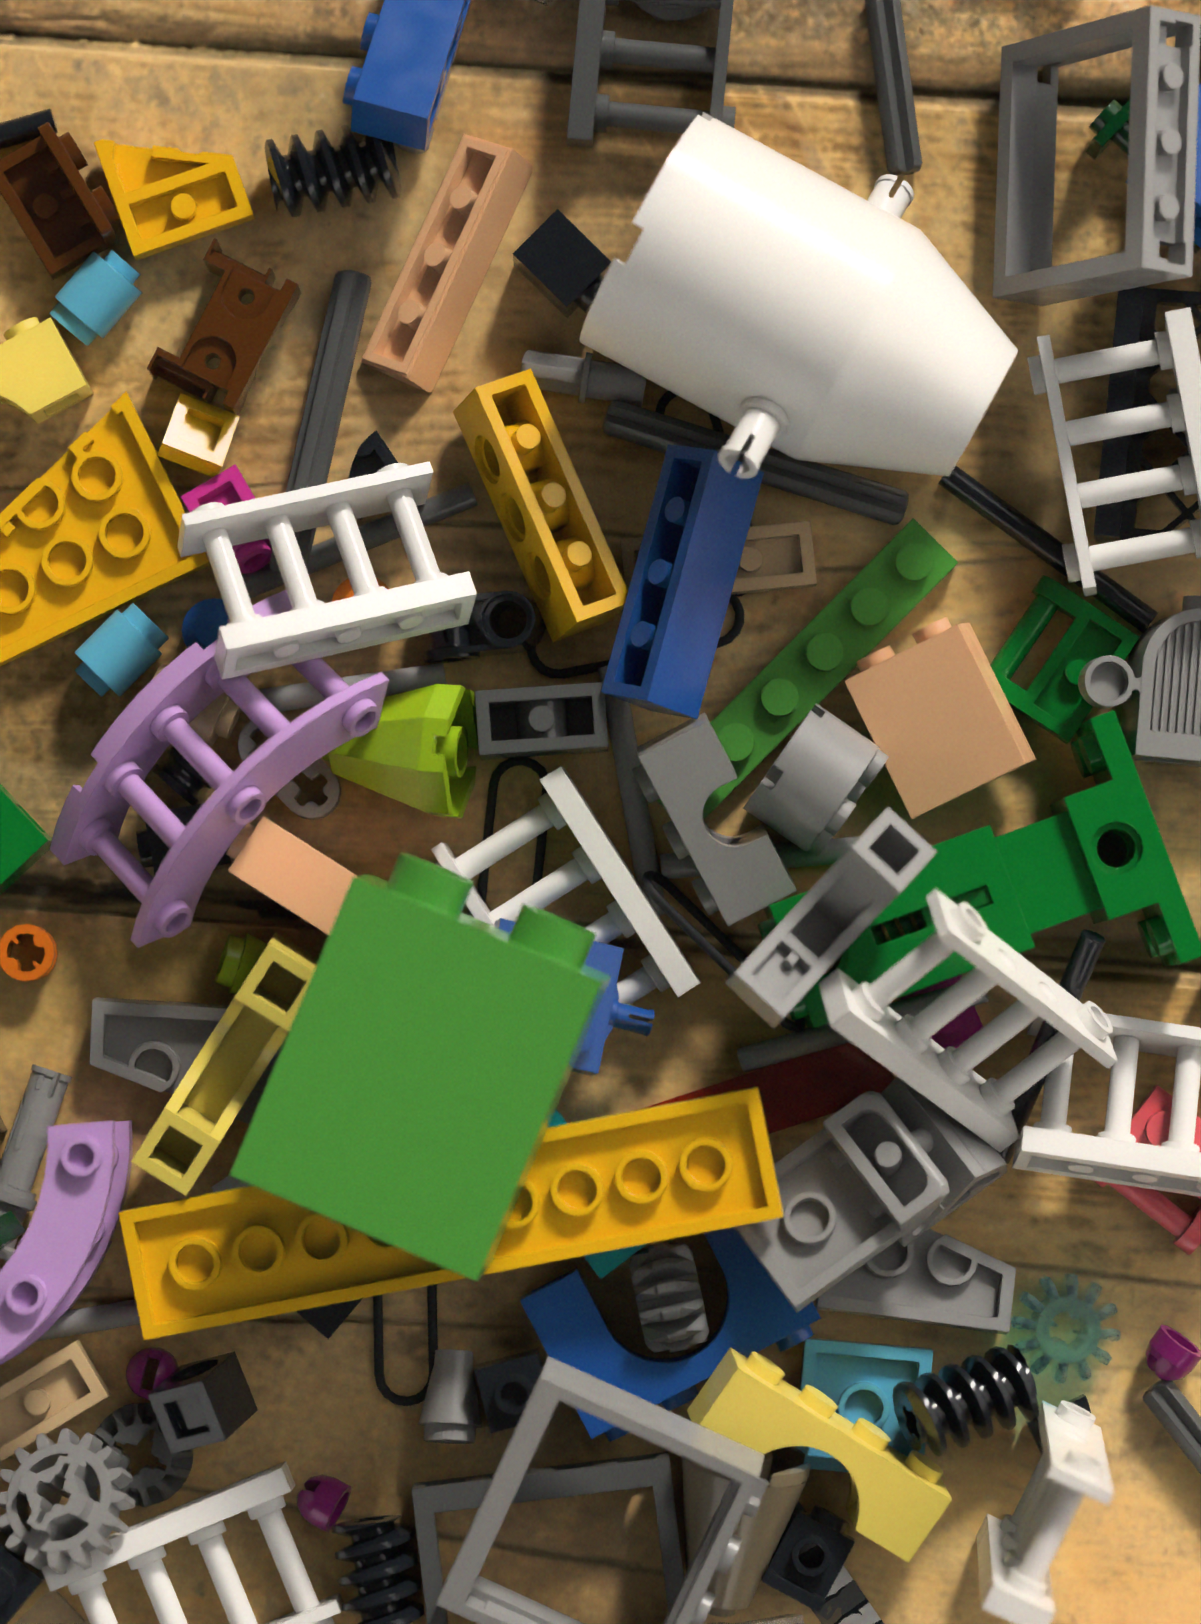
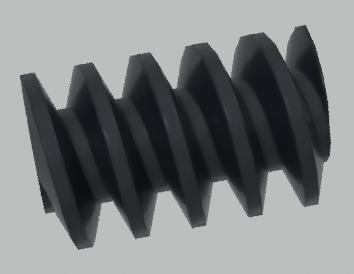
(331, 170)
(964, 1398)
(379, 1570)

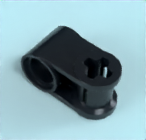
(482, 634)

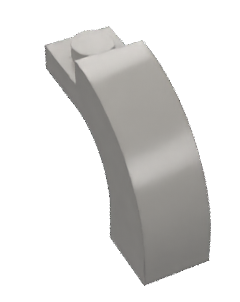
(830, 916)

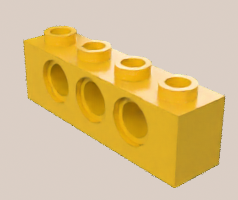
(541, 505)

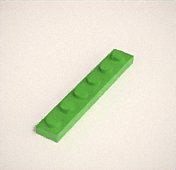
(827, 651)

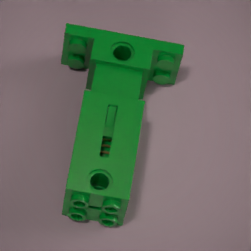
(1033, 878)

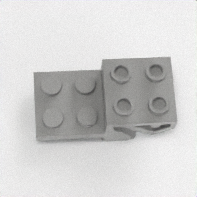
(862, 1182)

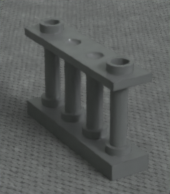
(600, 49)

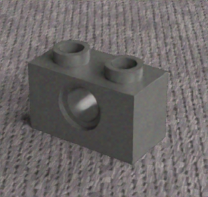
(541, 721)

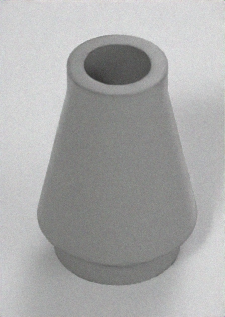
(451, 1400)

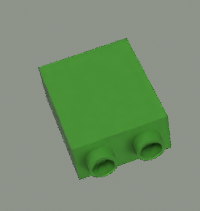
(424, 1066)

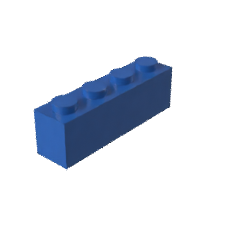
(404, 69)
(681, 583)

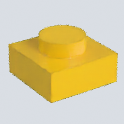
(198, 435)

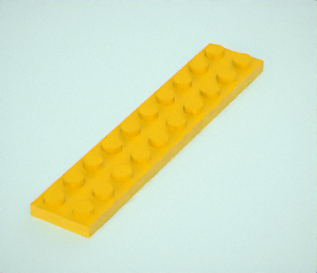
(587, 1193)

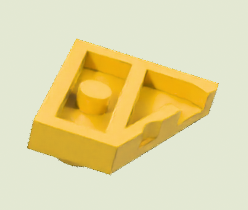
(172, 194)

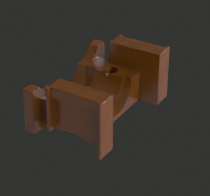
(228, 332)

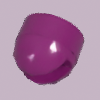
(1171, 1354)
(137, 1367)
(323, 1501)

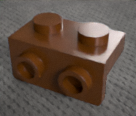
(55, 203)

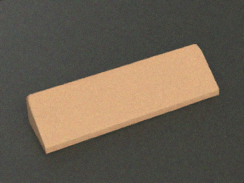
(448, 262)

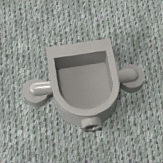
(1156, 688)

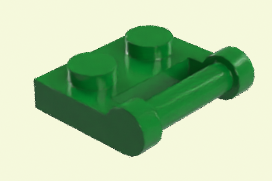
(1054, 693)

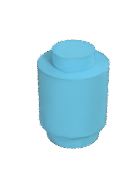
(96, 296)
(120, 651)

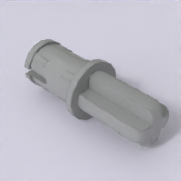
(584, 377)

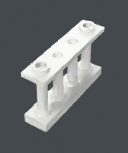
(1182, 412)
(312, 626)
(592, 861)
(947, 1074)
(1114, 1152)
(203, 1525)
(1021, 1547)

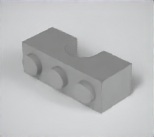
(735, 871)

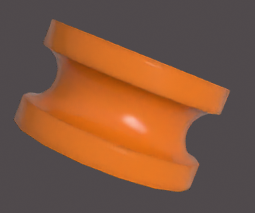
(41, 939)

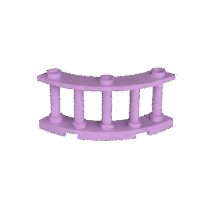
(162, 717)
(68, 1231)

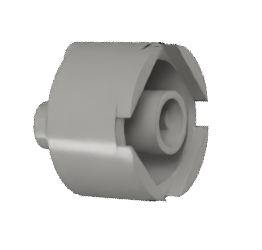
(816, 781)

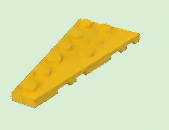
(89, 535)

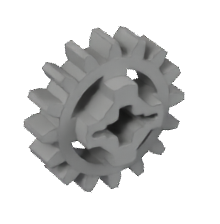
(67, 1472)

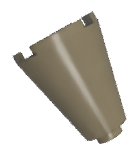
(760, 1535)

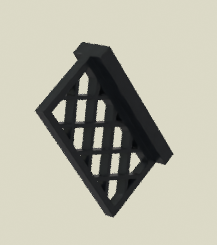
(1130, 389)

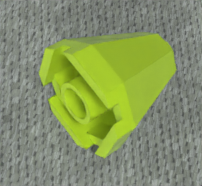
(417, 750)

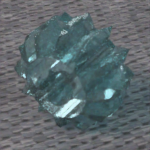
(1074, 1308)

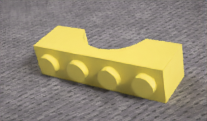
(39, 370)
(227, 1066)
(889, 1496)

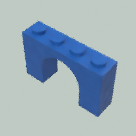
(579, 1336)

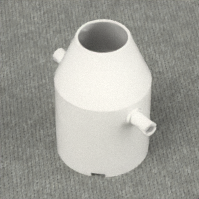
(798, 312)

